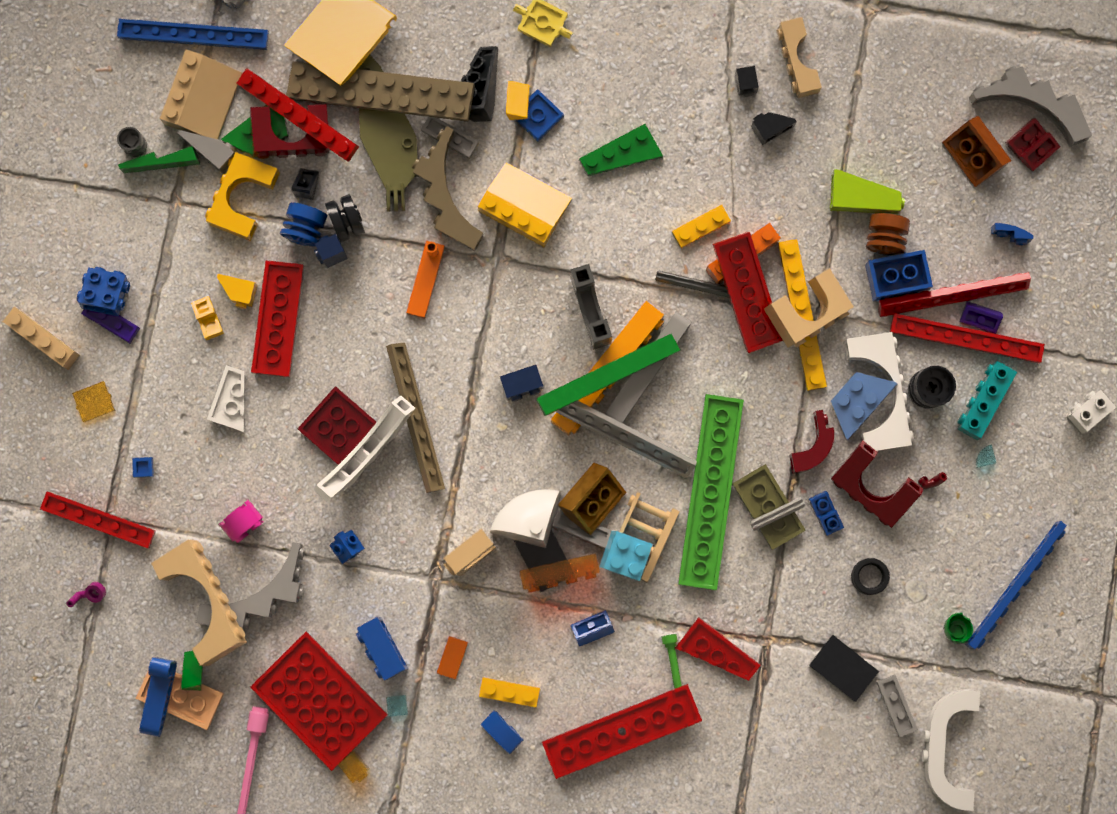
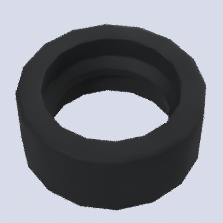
(883, 569)

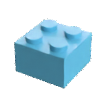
(625, 555)

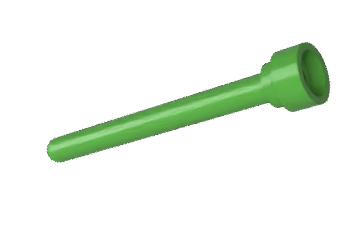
(670, 643)

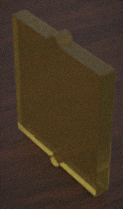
(93, 401)

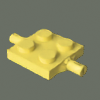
(542, 22)

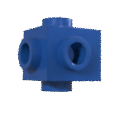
(346, 546)

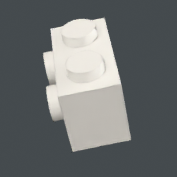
(1090, 411)

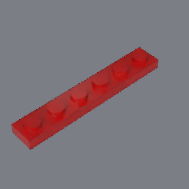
(97, 519)

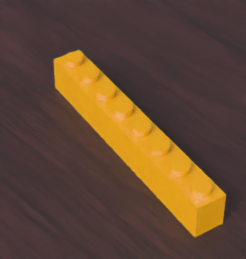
(630, 339)

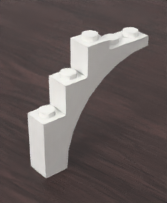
(366, 451)

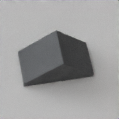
(305, 184)

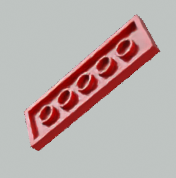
(747, 291)
(277, 318)

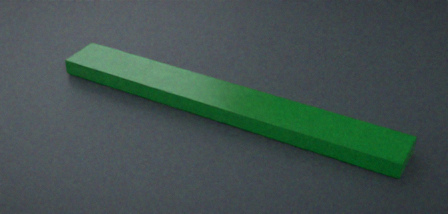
(607, 374)

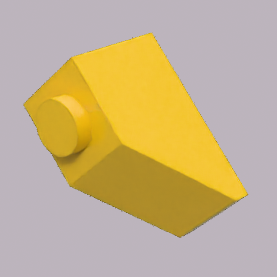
(239, 290)

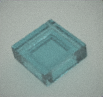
(397, 705)

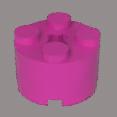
(241, 521)

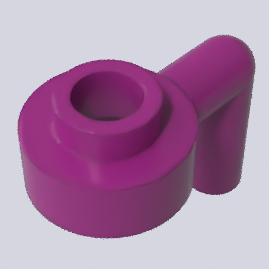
(89, 593)

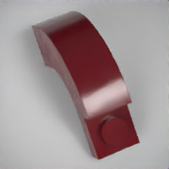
(824, 441)

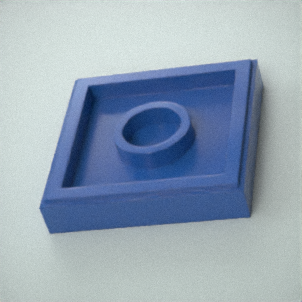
(541, 116)

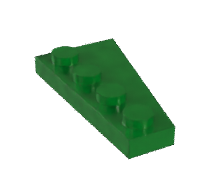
(629, 149)

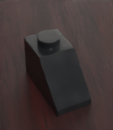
(771, 125)

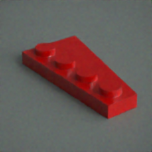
(711, 646)

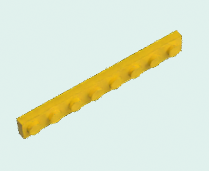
(799, 299)

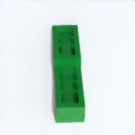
(150, 161)

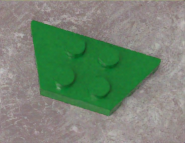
(241, 135)

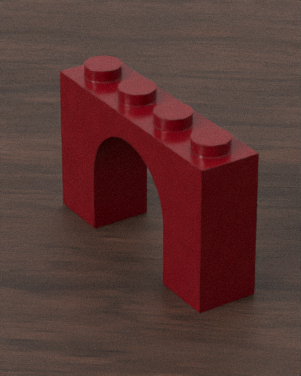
(267, 144)
(887, 508)

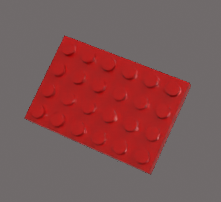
(319, 701)

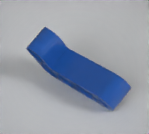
(158, 695)

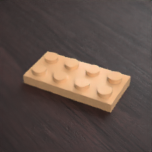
(190, 705)

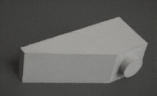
(211, 149)

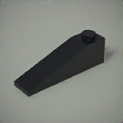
(483, 75)

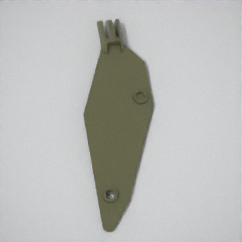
(389, 144)

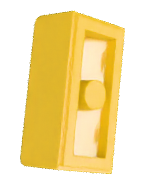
(517, 100)

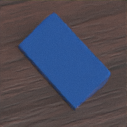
(592, 628)

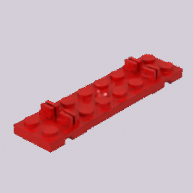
(601, 739)

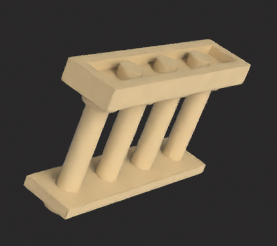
(660, 534)

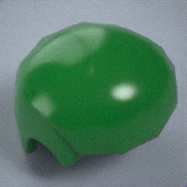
(958, 628)

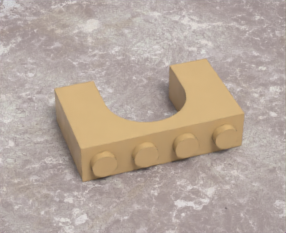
(794, 328)
(469, 553)

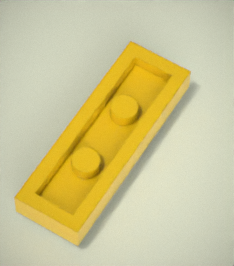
(701, 226)
(509, 692)

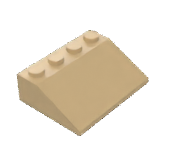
(200, 95)

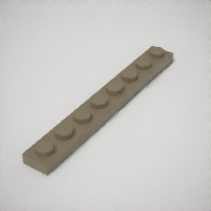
(417, 421)

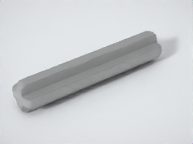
(777, 514)

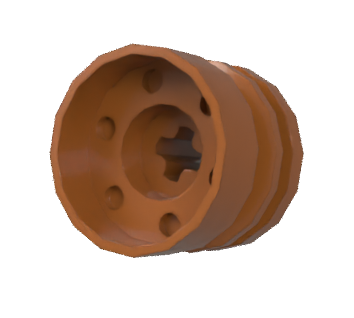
(888, 234)

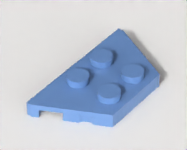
(859, 400)

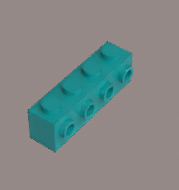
(986, 401)

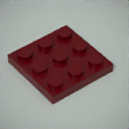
(337, 425)

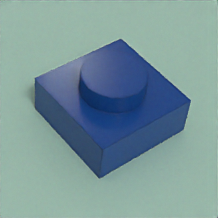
(143, 467)

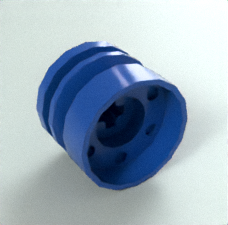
(304, 221)

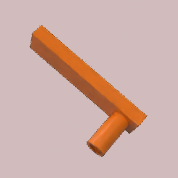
(425, 279)

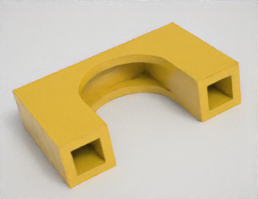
(240, 170)

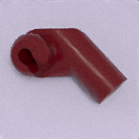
(933, 482)

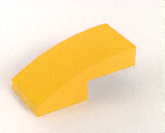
(207, 318)

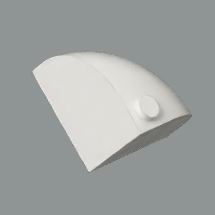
(528, 517)

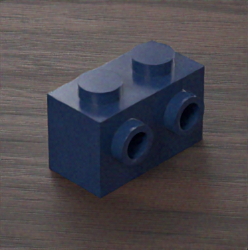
(330, 251)
(522, 383)

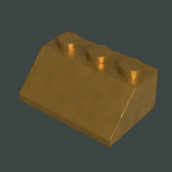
(592, 498)

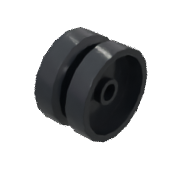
(344, 218)

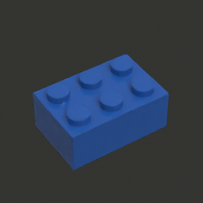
(898, 275)
(381, 648)

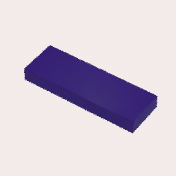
(117, 325)

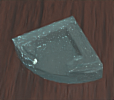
(986, 457)

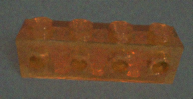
(560, 571)

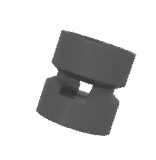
(132, 142)

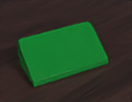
(191, 672)

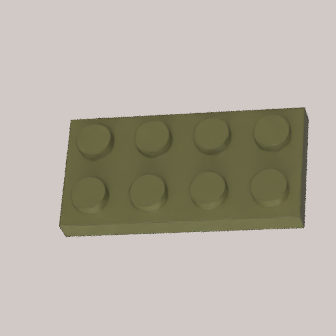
(762, 495)

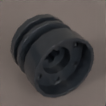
(942, 385)

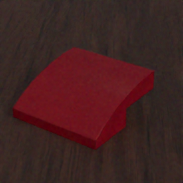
(1032, 144)

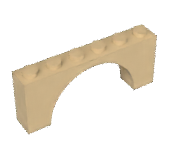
(224, 632)

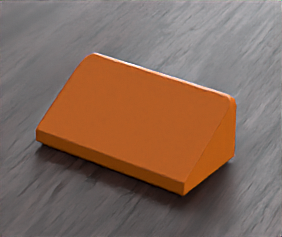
(452, 657)

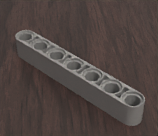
(640, 380)

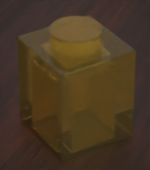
(354, 767)

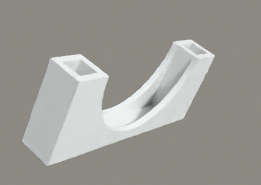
(881, 353)

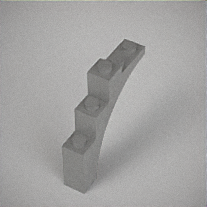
(1063, 111)
(263, 602)

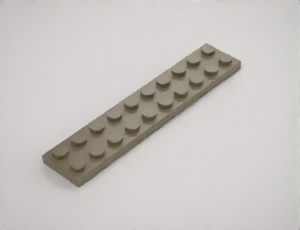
(384, 92)

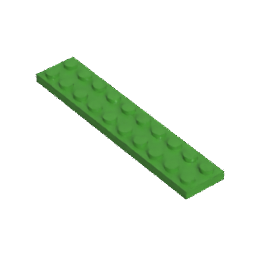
(711, 492)

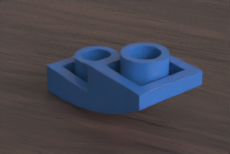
(1017, 235)
(826, 513)
(501, 732)

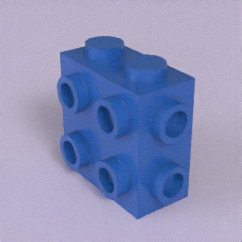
(103, 291)

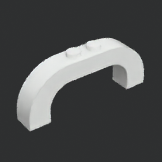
(935, 748)

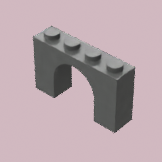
(584, 289)

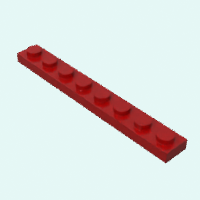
(297, 115)
(954, 294)
(967, 338)

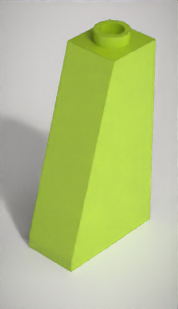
(860, 195)

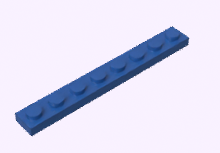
(192, 34)
(1021, 579)

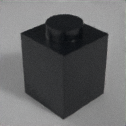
(746, 81)

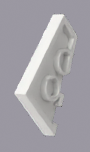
(229, 400)

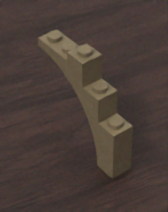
(434, 172)

